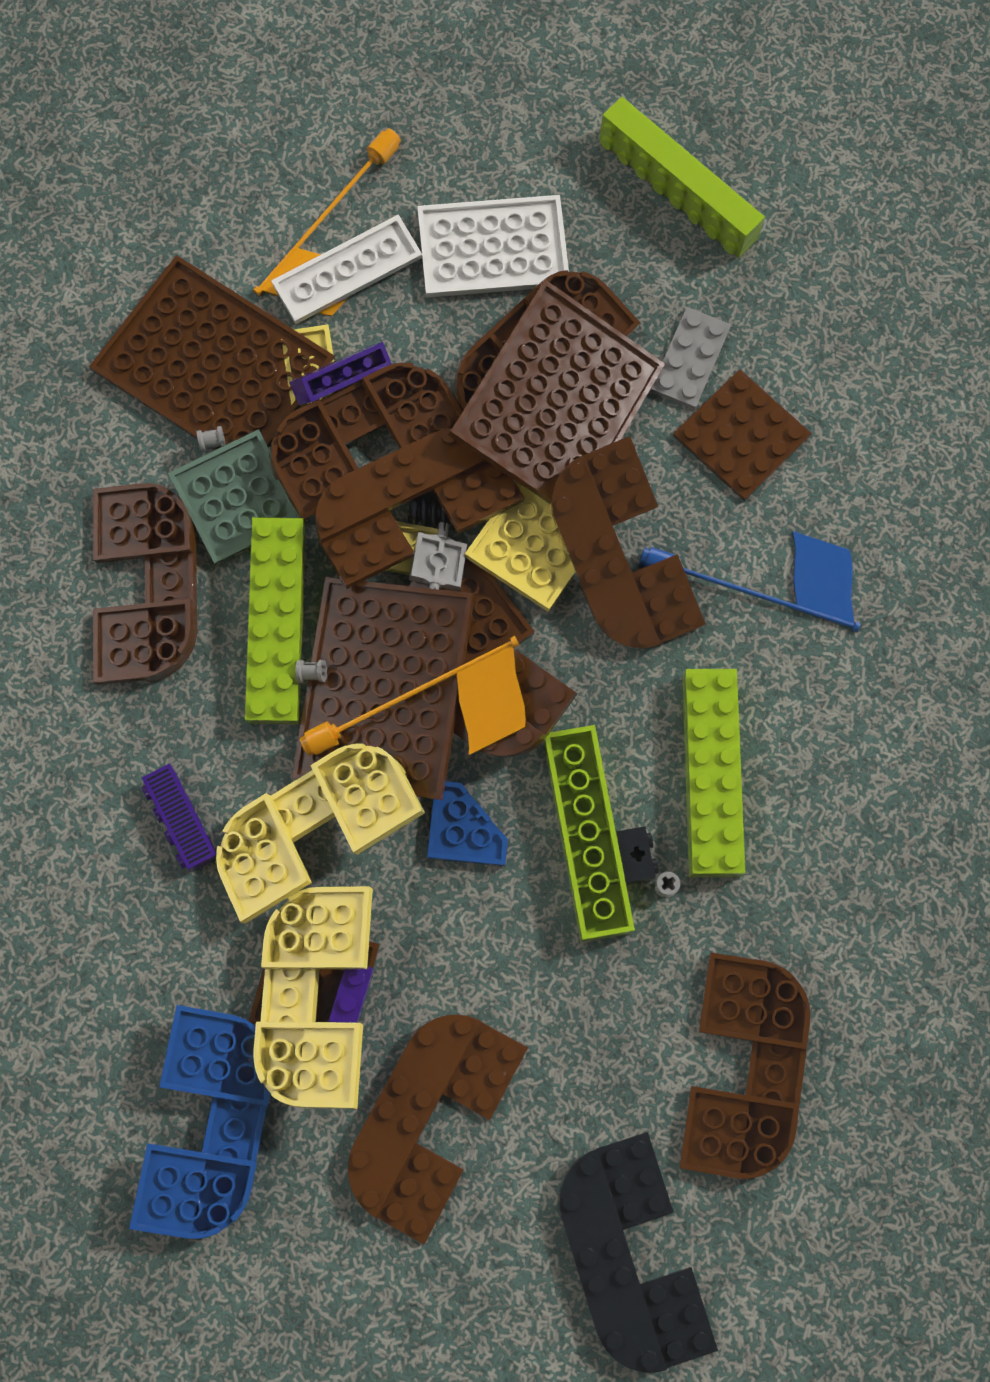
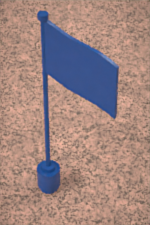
(820, 579)

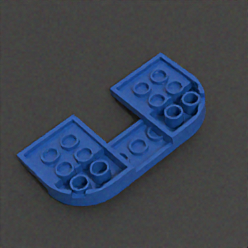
(206, 1190)

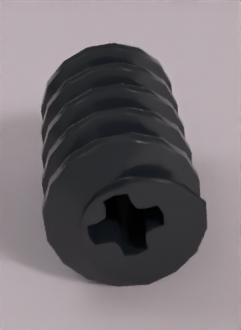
(427, 511)

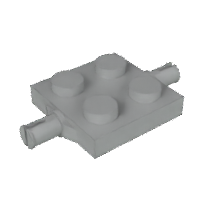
(438, 560)

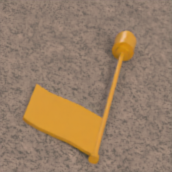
(378, 151)
(487, 698)

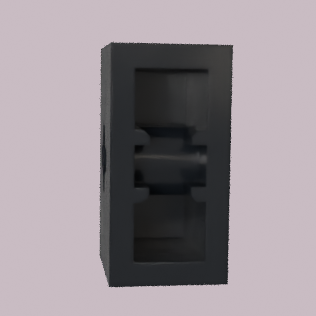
(638, 840)

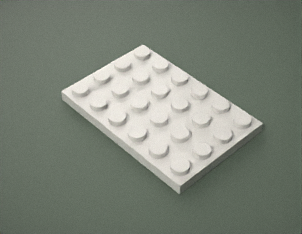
(491, 245)

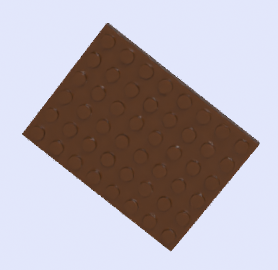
(207, 357)
(555, 392)
(376, 648)

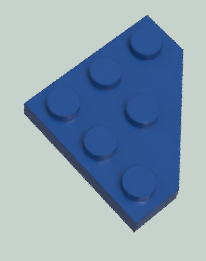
(464, 830)

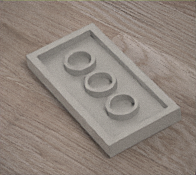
(691, 358)

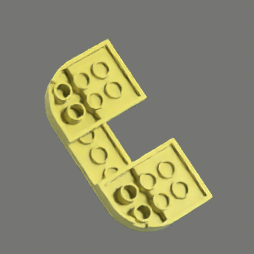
(353, 783)
(293, 1055)

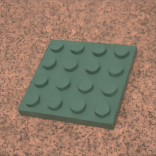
(228, 490)

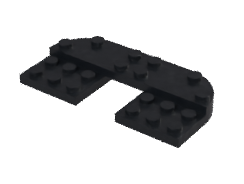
(638, 1323)

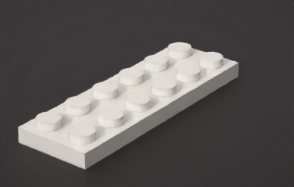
(346, 269)

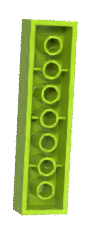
(680, 177)
(275, 620)
(713, 773)
(588, 834)

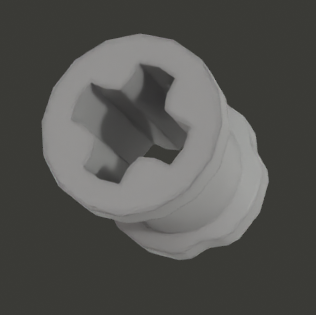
(211, 439)
(311, 671)
(666, 876)

